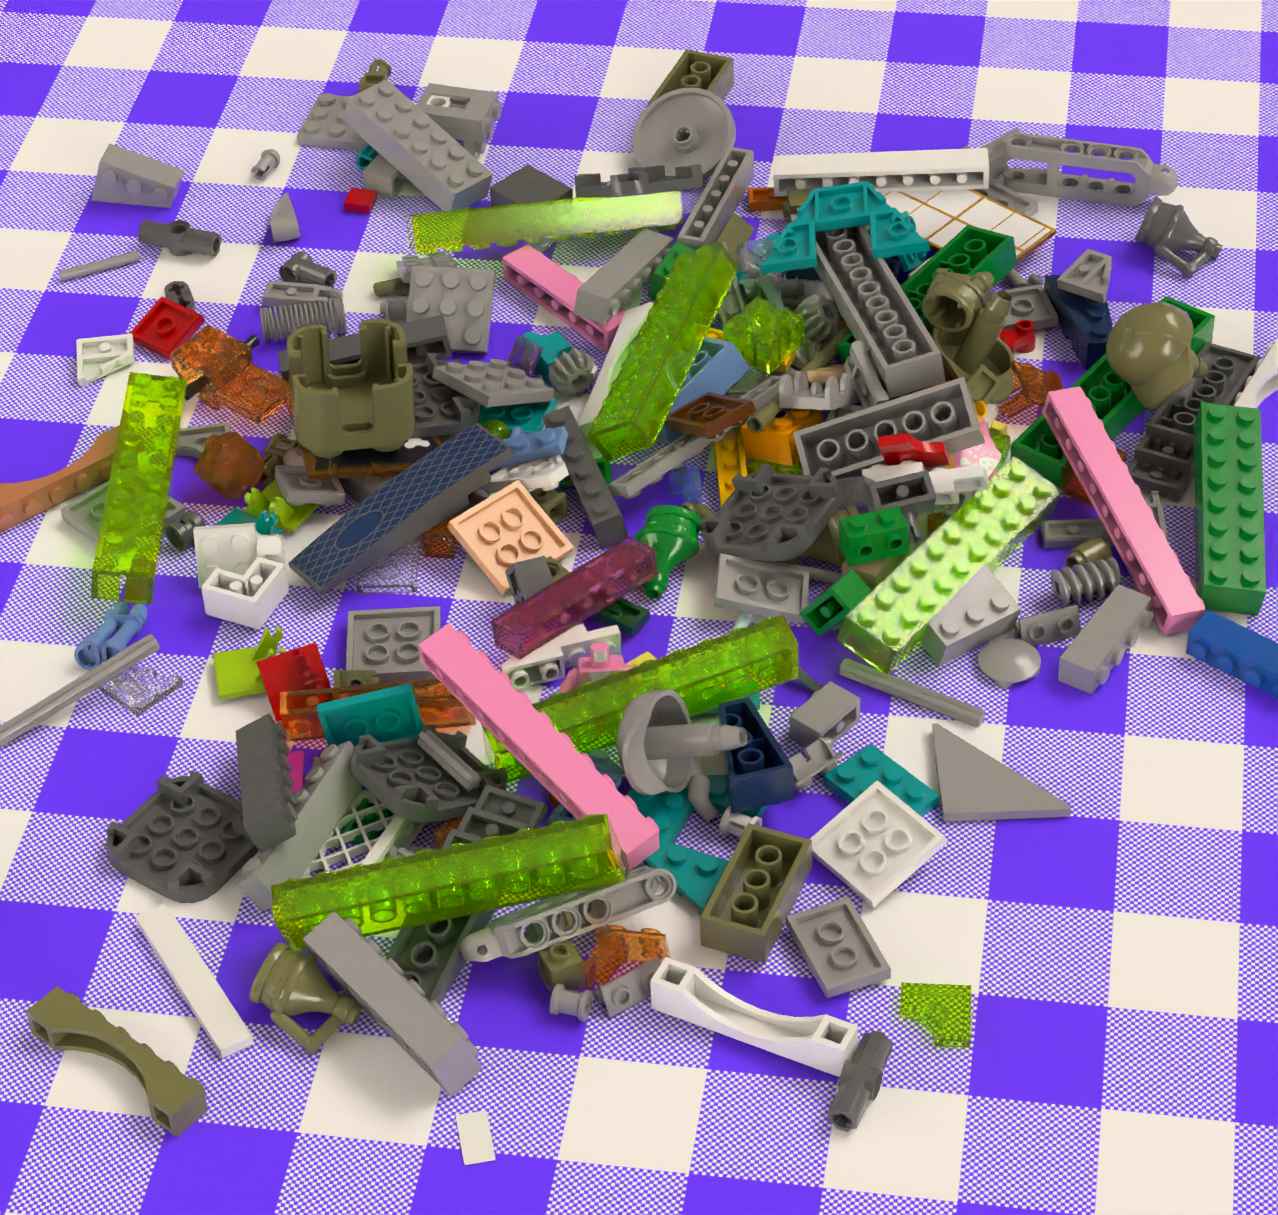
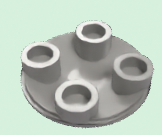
(1009, 661)

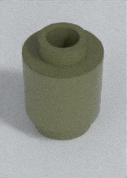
(1089, 551)

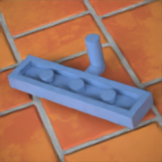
(535, 445)

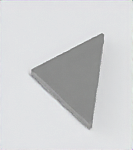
(984, 789)

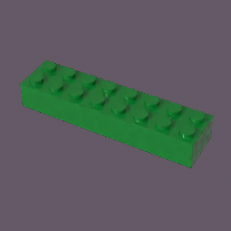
(967, 253)
(1229, 508)

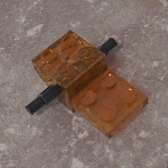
(225, 374)

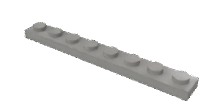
(686, 446)

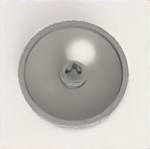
(684, 130)

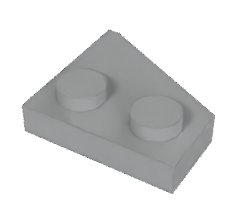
(1088, 276)

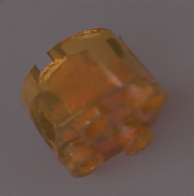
(230, 464)

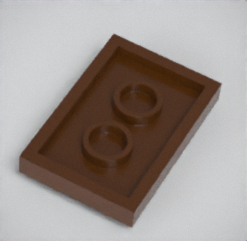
(709, 415)

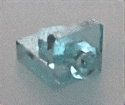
(686, 482)

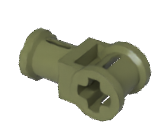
(374, 77)
(274, 454)

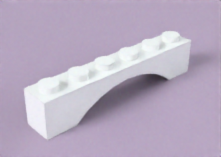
(617, 354)
(1263, 382)
(813, 1041)

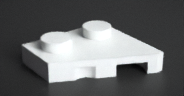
(103, 356)

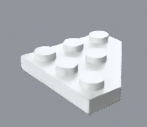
(532, 475)

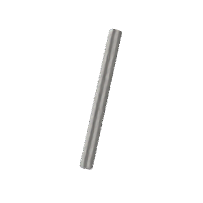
(77, 688)

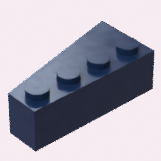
(1082, 320)
(759, 770)

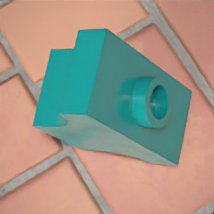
(553, 347)

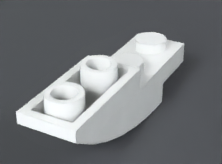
(945, 481)
(562, 652)

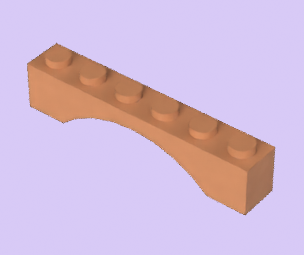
(29, 498)

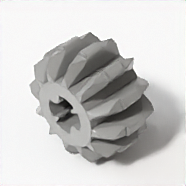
(820, 318)
(572, 372)

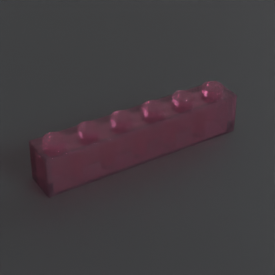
(574, 597)

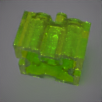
(765, 334)

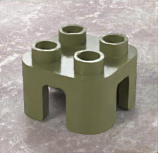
(356, 402)

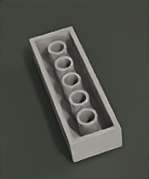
(417, 147)
(930, 415)
(395, 1002)

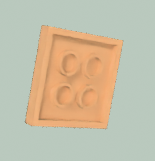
(508, 531)

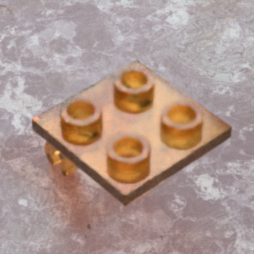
(1034, 385)
(618, 945)

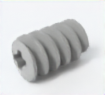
(1085, 580)

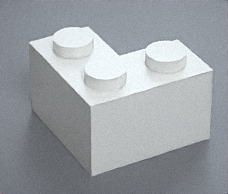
(246, 597)

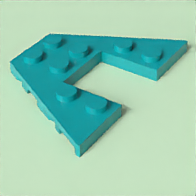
(841, 208)
(694, 871)

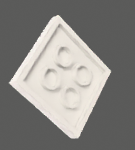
(876, 843)

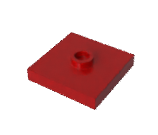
(166, 327)

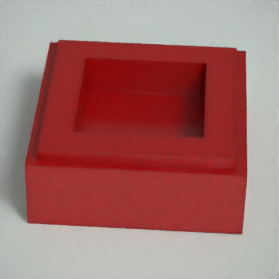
(360, 200)

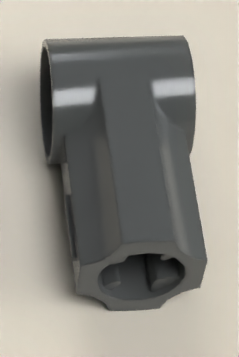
(302, 269)

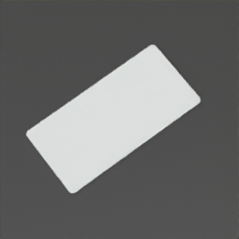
(475, 1137)

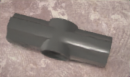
(179, 238)
(860, 1081)

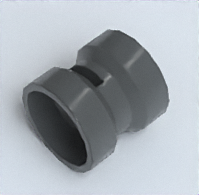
(181, 533)

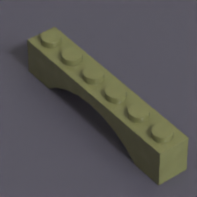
(70, 1025)

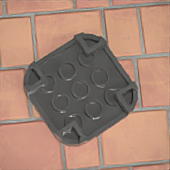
(639, 182)
(438, 406)
(772, 514)
(414, 783)
(182, 840)

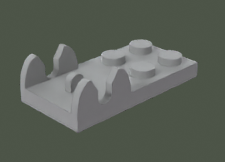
(820, 395)

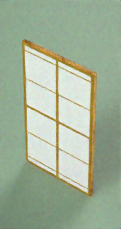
(945, 213)

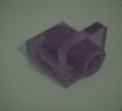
(525, 356)

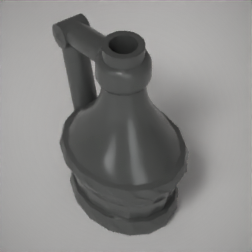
(1169, 230)

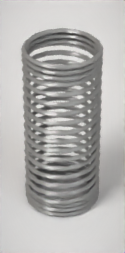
(284, 326)

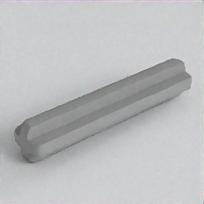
(449, 760)

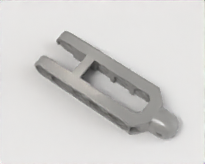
(1052, 182)
(608, 904)

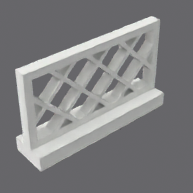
(397, 834)

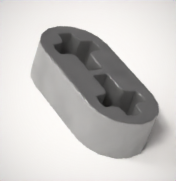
(185, 296)

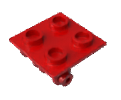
(292, 671)

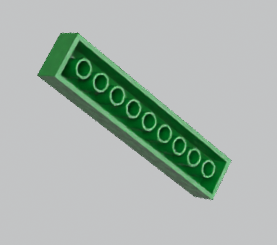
(1110, 399)

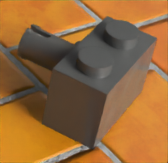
(910, 492)

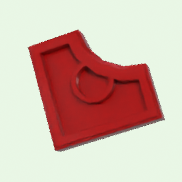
(903, 447)

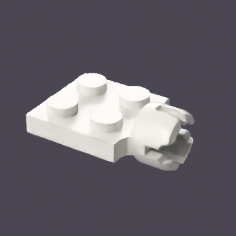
(233, 548)

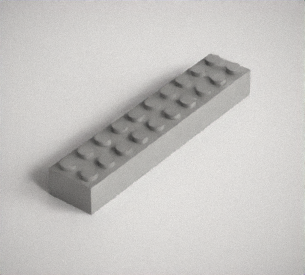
(878, 311)

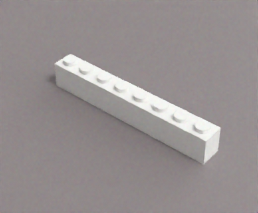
(885, 170)

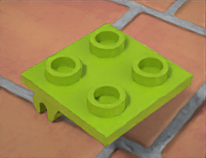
(271, 498)
(237, 669)

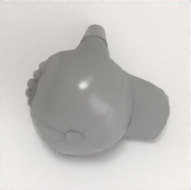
(661, 743)

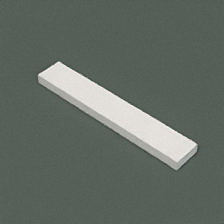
(194, 980)

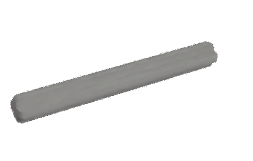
(912, 692)

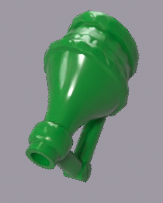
(675, 539)

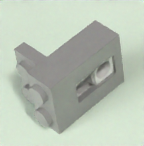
(463, 113)

